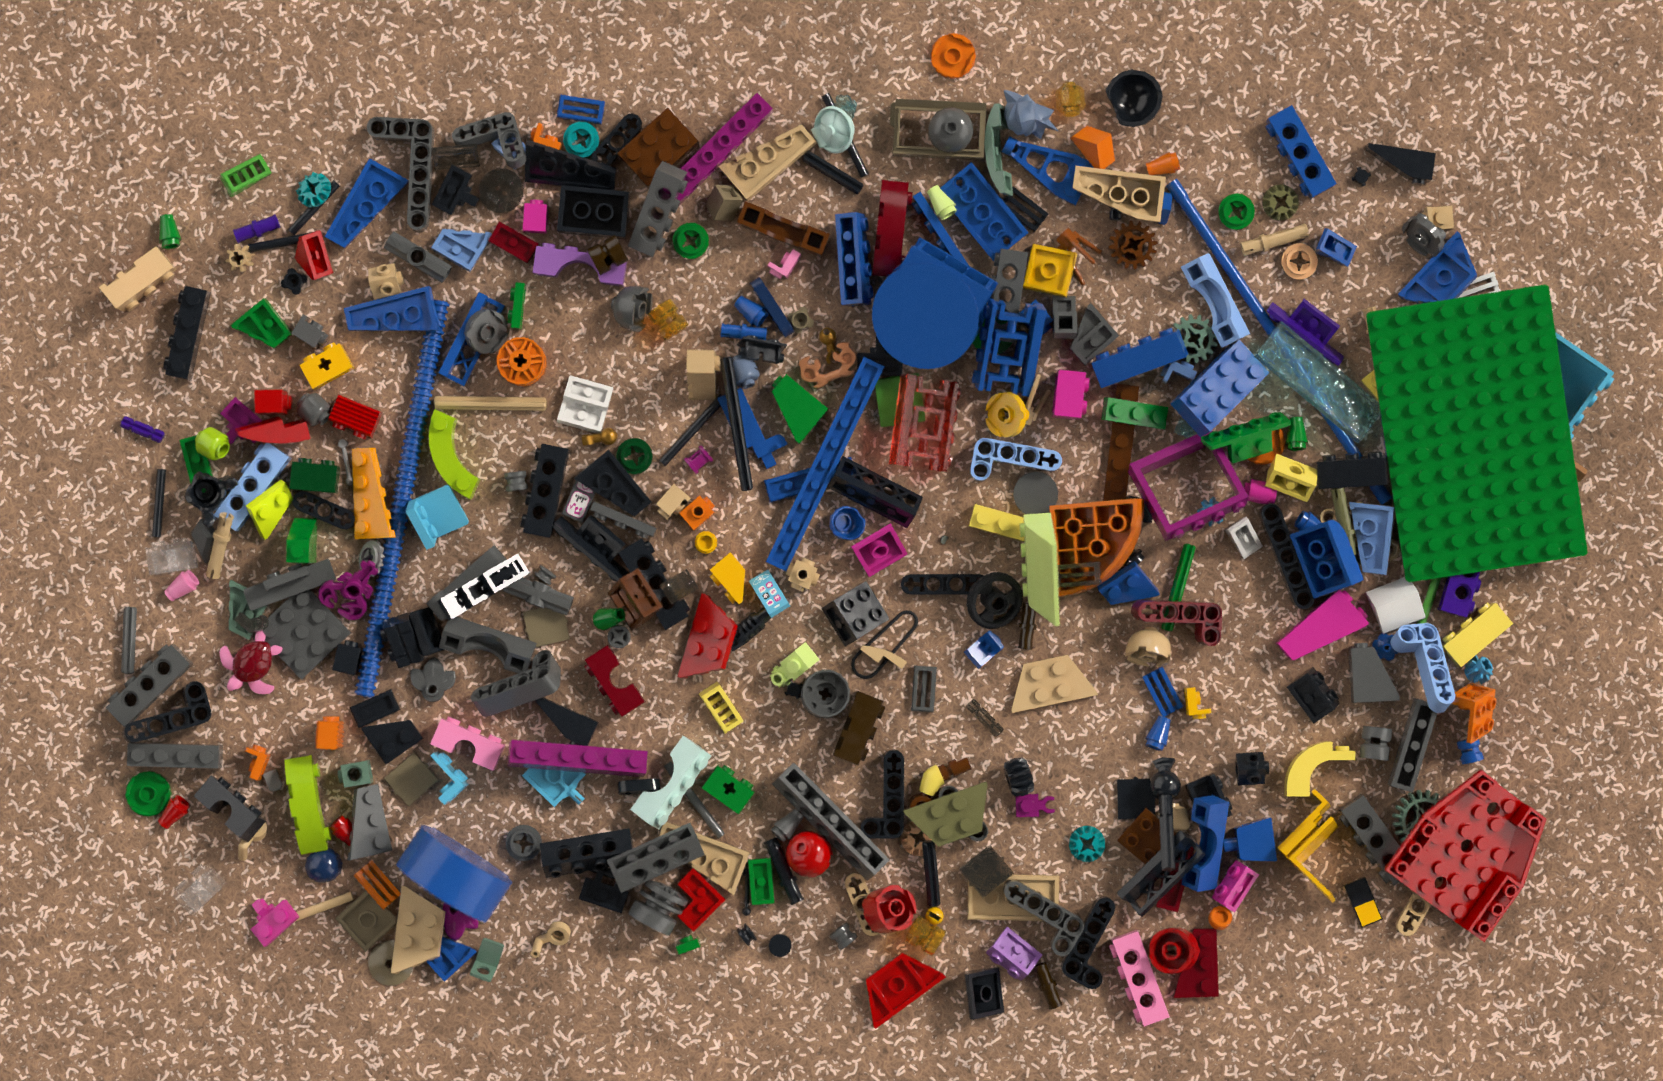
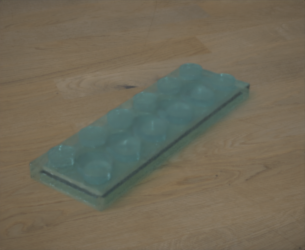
(1319, 382)

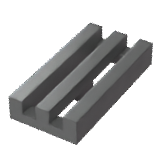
(923, 692)

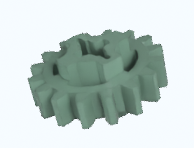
(1198, 348)

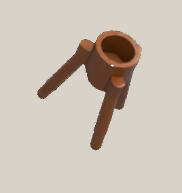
(1070, 240)

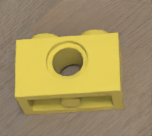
(1291, 478)

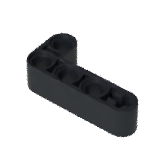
(166, 718)
(888, 794)
(1092, 939)

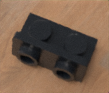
(426, 630)
(1314, 695)

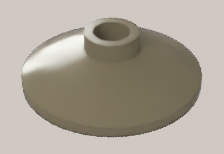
(378, 966)

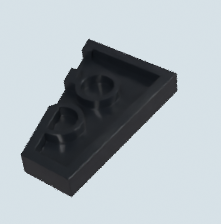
(614, 483)

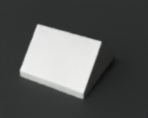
(1396, 604)

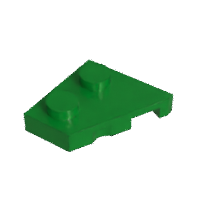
(263, 324)

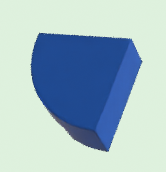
(1166, 208)

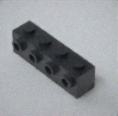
(187, 333)

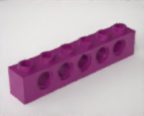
(724, 144)

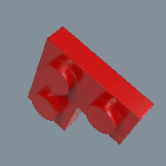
(705, 899)

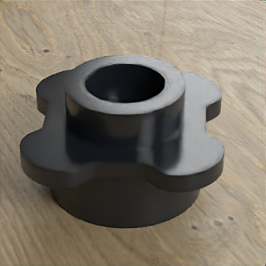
(287, 281)
(1135, 556)

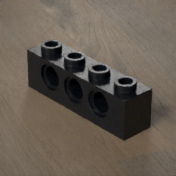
(559, 458)
(631, 556)
(578, 847)

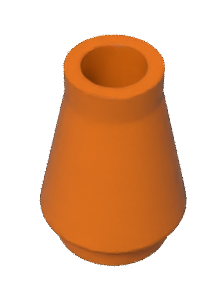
(1164, 164)

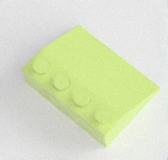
(1040, 565)

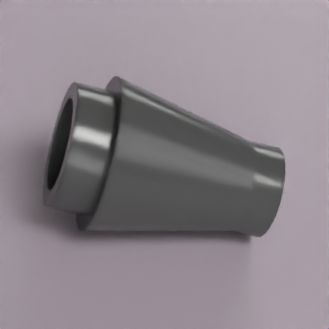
(786, 826)

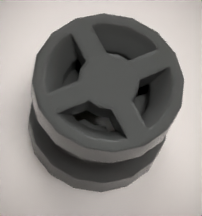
(516, 481)
(616, 638)
(843, 936)

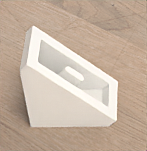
(1244, 537)

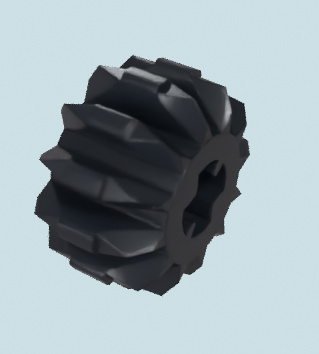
(1018, 777)

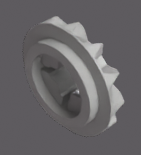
(371, 550)

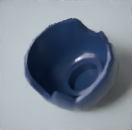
(323, 866)

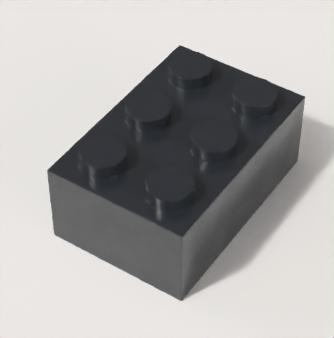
(593, 212)

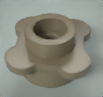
(799, 326)

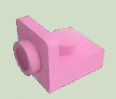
(788, 261)

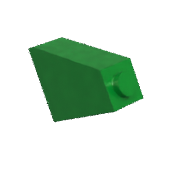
(798, 407)
(302, 541)

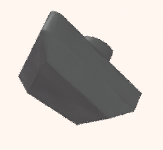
(203, 539)

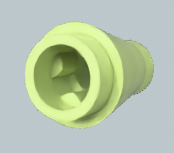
(942, 204)

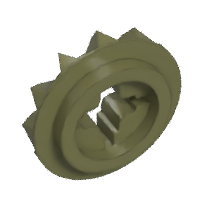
(1281, 213)

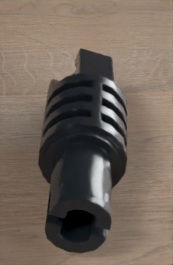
(750, 627)

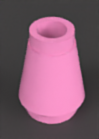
(182, 585)

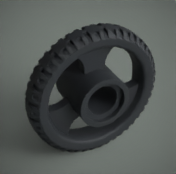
(988, 594)

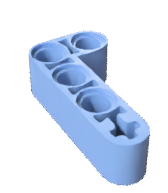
(1016, 459)
(1438, 692)

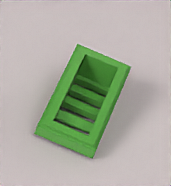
(249, 181)

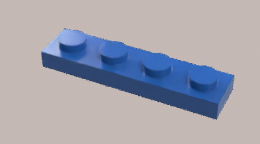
(934, 225)

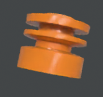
(531, 371)

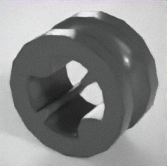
(545, 575)

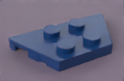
(1443, 275)

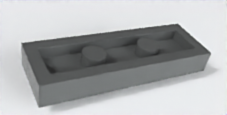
(623, 520)

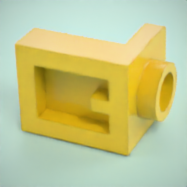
(1193, 699)

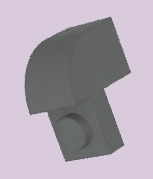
(1064, 317)

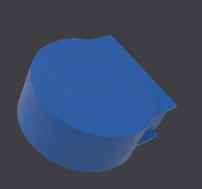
(930, 307)
(454, 873)

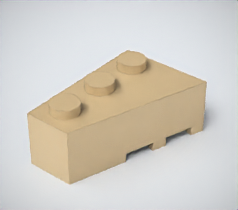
(139, 280)
(702, 373)

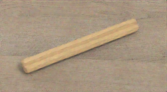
(490, 403)

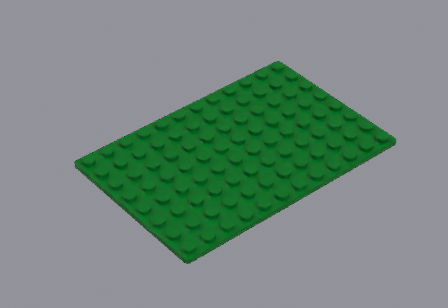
(1477, 433)

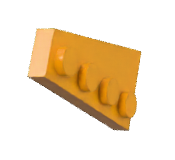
(368, 497)

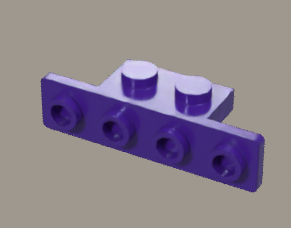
(1311, 326)

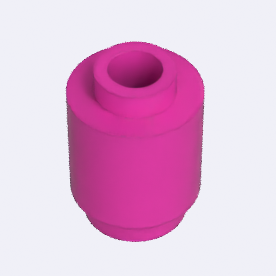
(1259, 492)

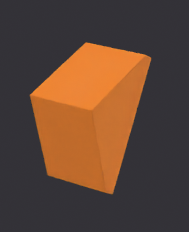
(1095, 146)

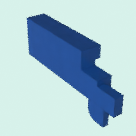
(753, 433)

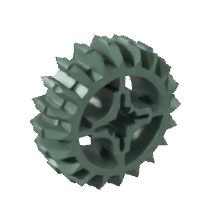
(1413, 802)

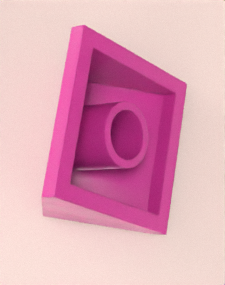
(879, 550)

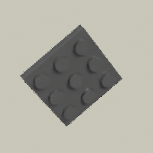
(305, 632)

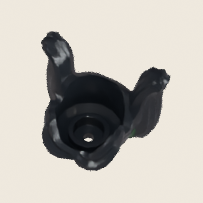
(212, 498)

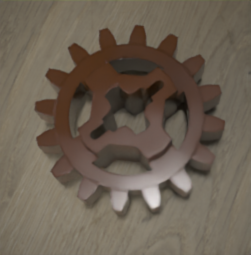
(1128, 235)

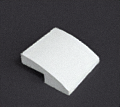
(585, 404)

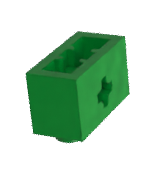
(735, 801)

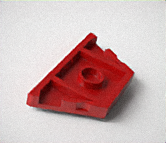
(708, 640)
(899, 985)

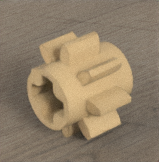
(241, 263)

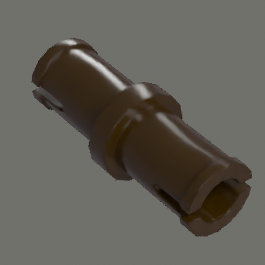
(1027, 627)
(1047, 985)

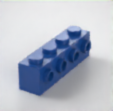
(853, 259)
(1139, 358)

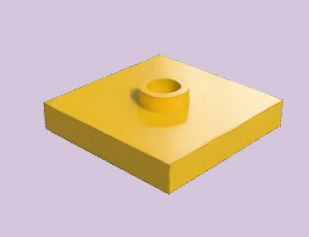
(1049, 270)

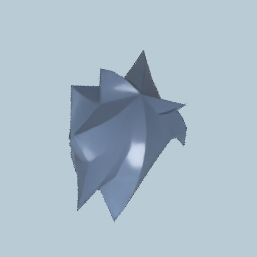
(1026, 116)

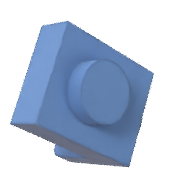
(1183, 369)

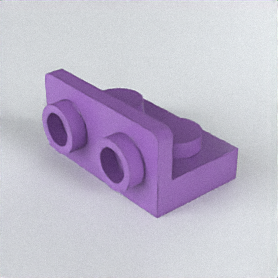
(1014, 954)

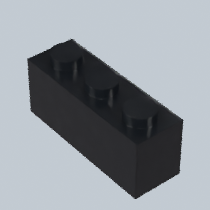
(1352, 470)

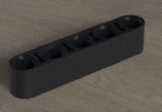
(1277, 548)

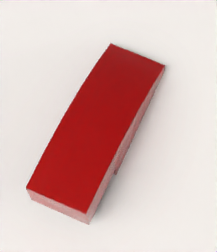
(275, 431)

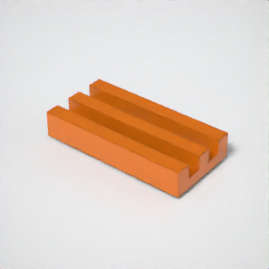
(383, 879)

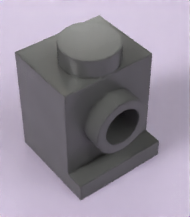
(310, 332)

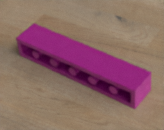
(577, 758)

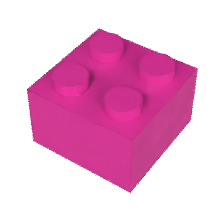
(1069, 395)

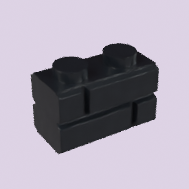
(402, 640)

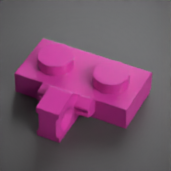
(272, 920)

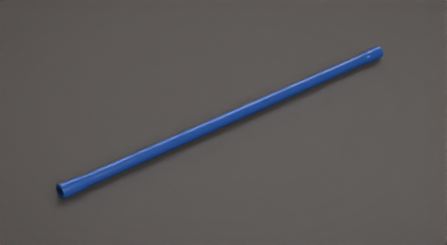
(1182, 198)

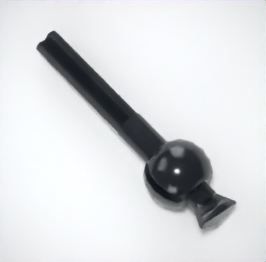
(1165, 787)

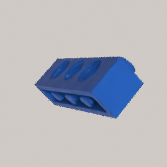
(1289, 119)

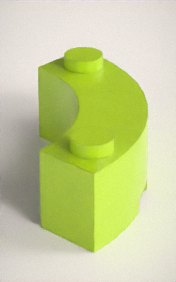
(445, 456)
(305, 804)

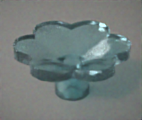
(846, 104)

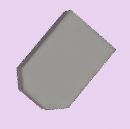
(273, 780)

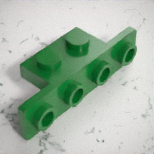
(1247, 438)

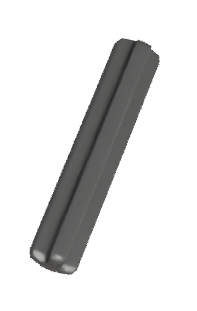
(128, 640)

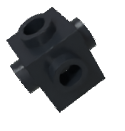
(1251, 768)

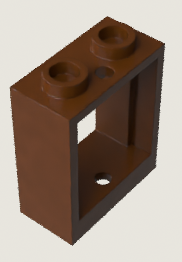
(638, 598)

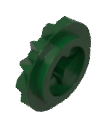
(639, 446)

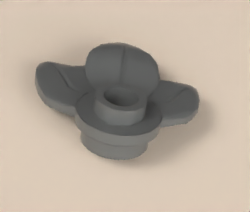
(433, 676)

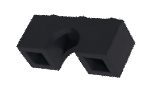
(244, 819)

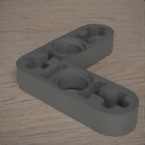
(502, 132)

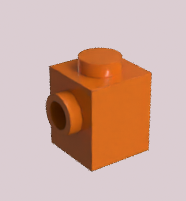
(698, 512)

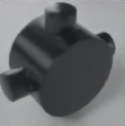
(1361, 176)
(794, 690)

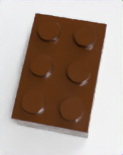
(660, 141)

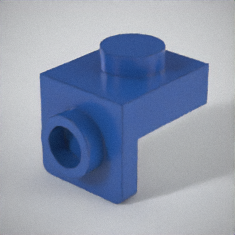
(984, 649)

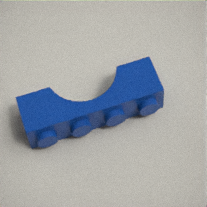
(1211, 817)

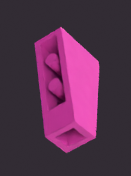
(1323, 625)

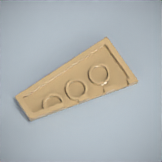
(762, 165)
(721, 861)

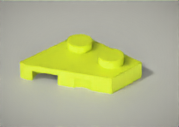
(269, 508)

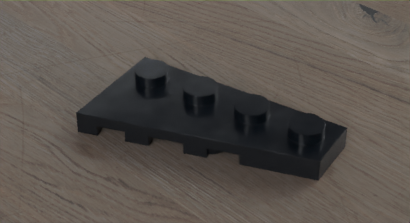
(560, 168)

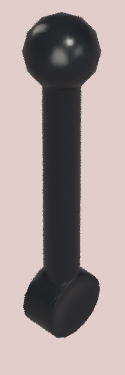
(746, 910)

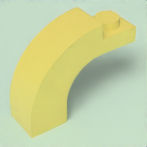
(1300, 770)

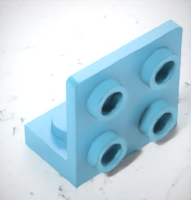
(436, 514)
(451, 789)

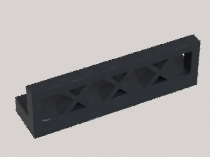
(873, 496)
(1152, 871)

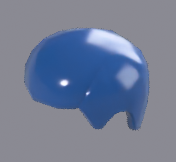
(847, 523)

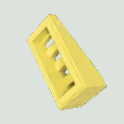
(709, 692)

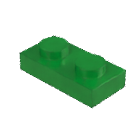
(515, 316)
(761, 881)

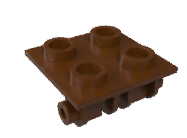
(1143, 836)

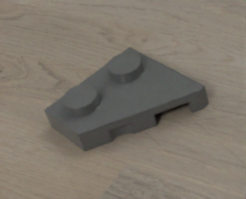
(1092, 335)

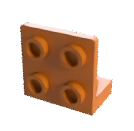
(1481, 703)

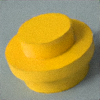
(705, 542)

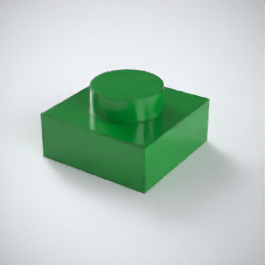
(687, 944)

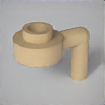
(243, 846)
(553, 936)

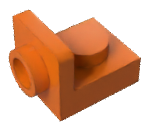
(550, 141)
(258, 765)

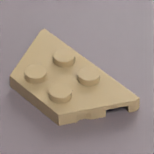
(1050, 683)
(417, 931)

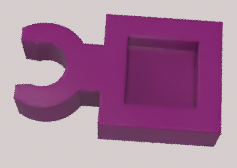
(1030, 805)

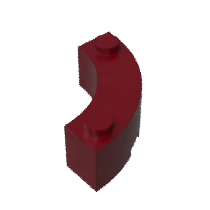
(890, 227)

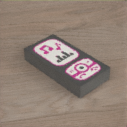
(579, 502)

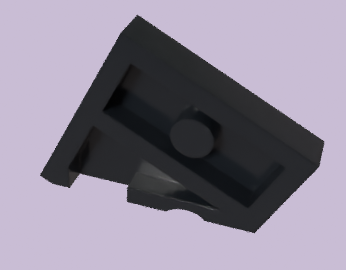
(392, 738)

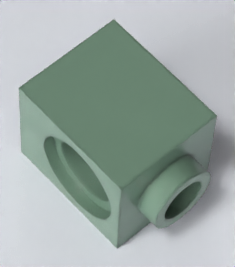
(365, 773)

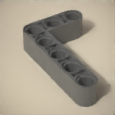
(416, 164)

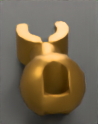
(828, 341)
(607, 436)

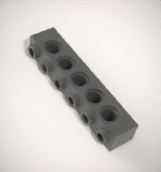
(830, 821)

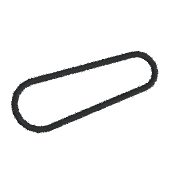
(894, 650)

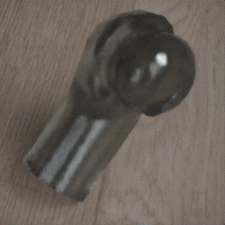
(252, 625)

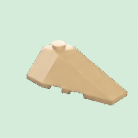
(1125, 191)

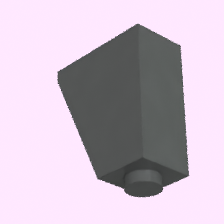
(1368, 676)

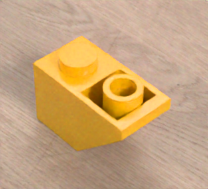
(731, 576)

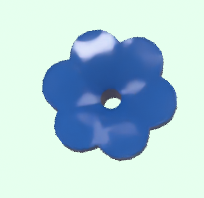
(1379, 645)

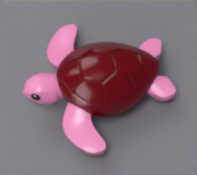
(250, 664)

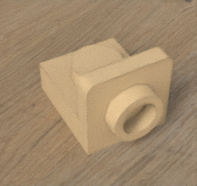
(1440, 216)

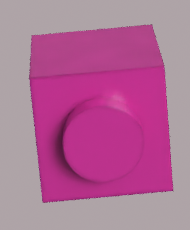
(535, 217)

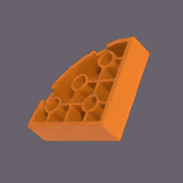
(1095, 533)

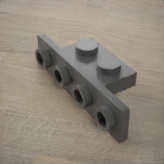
(288, 584)

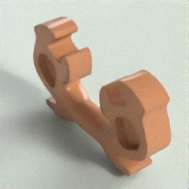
(811, 373)

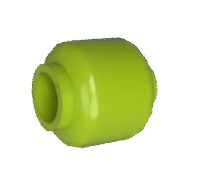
(212, 443)

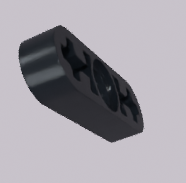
(633, 132)
(306, 509)

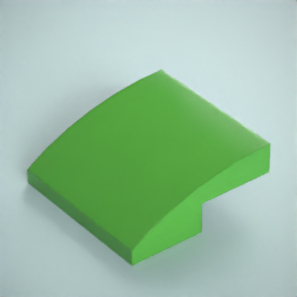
(887, 395)

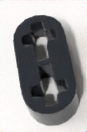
(636, 787)

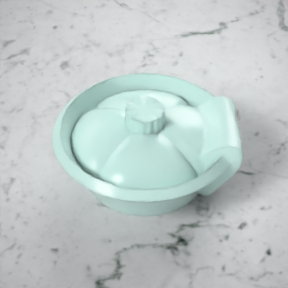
(833, 129)

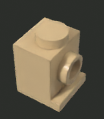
(672, 502)

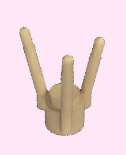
(1033, 415)

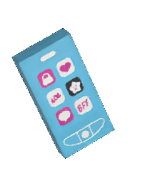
(769, 593)

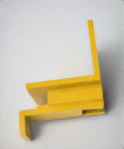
(1307, 839)

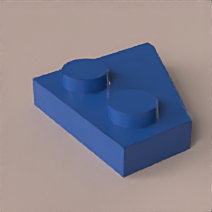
(1128, 586)
(451, 958)

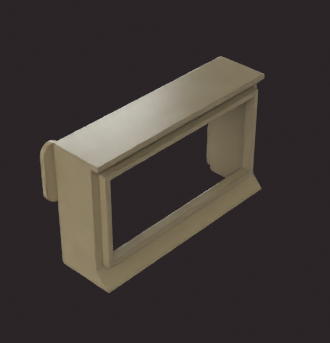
(935, 106)

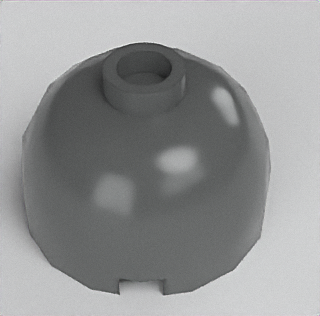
(950, 130)
(631, 306)

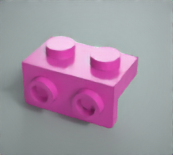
(1235, 886)

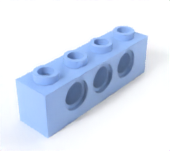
(277, 460)

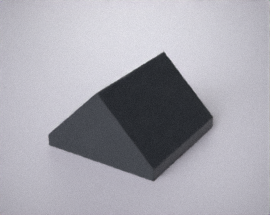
(984, 992)

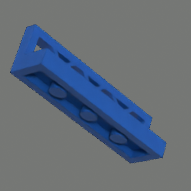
(460, 341)

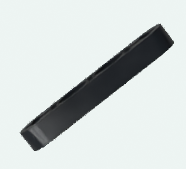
(944, 580)

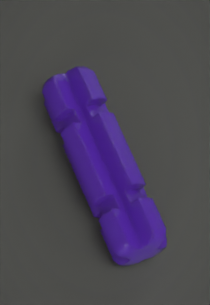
(142, 429)

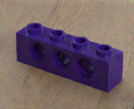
(1460, 607)

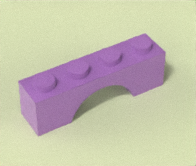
(551, 261)

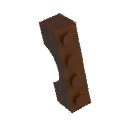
(782, 229)

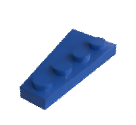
(367, 198)
(399, 312)

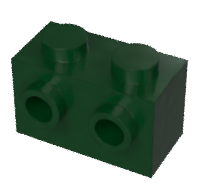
(314, 477)

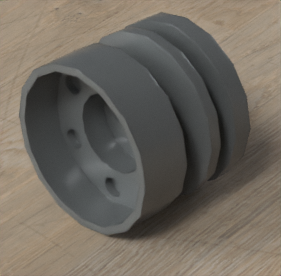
(836, 686)
(658, 907)

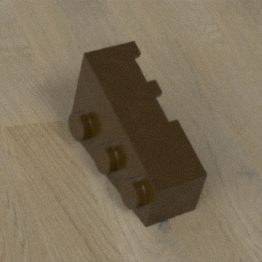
(859, 728)

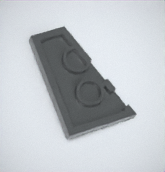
(369, 824)

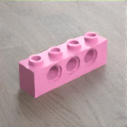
(1156, 1009)

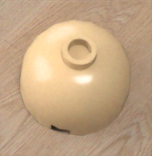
(1148, 646)

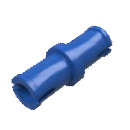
(738, 331)

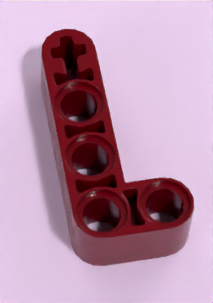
(1176, 615)

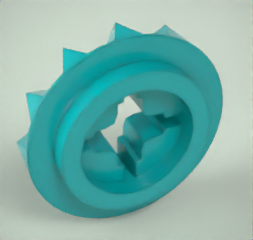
(584, 129)
(322, 190)
(1076, 845)

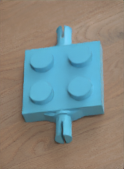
(555, 784)

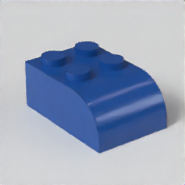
(1326, 558)

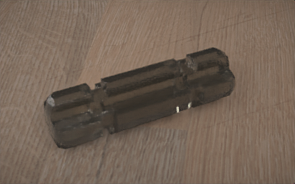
(984, 717)

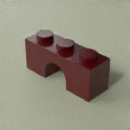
(623, 699)

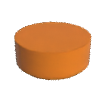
(1220, 917)

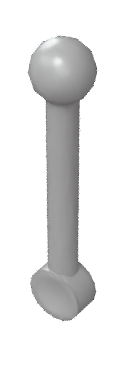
(343, 444)

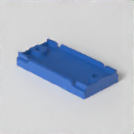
(983, 211)

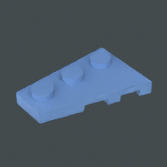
(1373, 533)

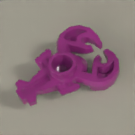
(350, 588)

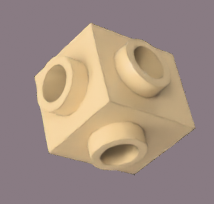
(385, 281)
(810, 580)

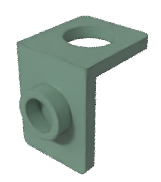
(488, 959)

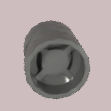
(1375, 751)

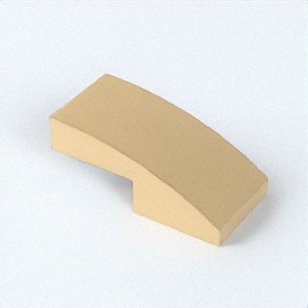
(877, 654)

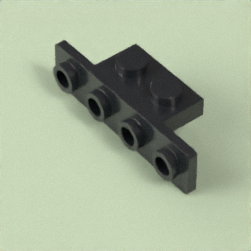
(595, 542)

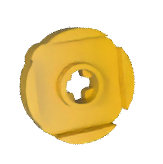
(1016, 414)

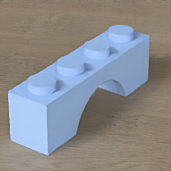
(1206, 279)

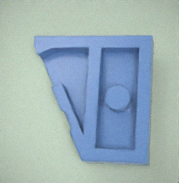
(461, 246)

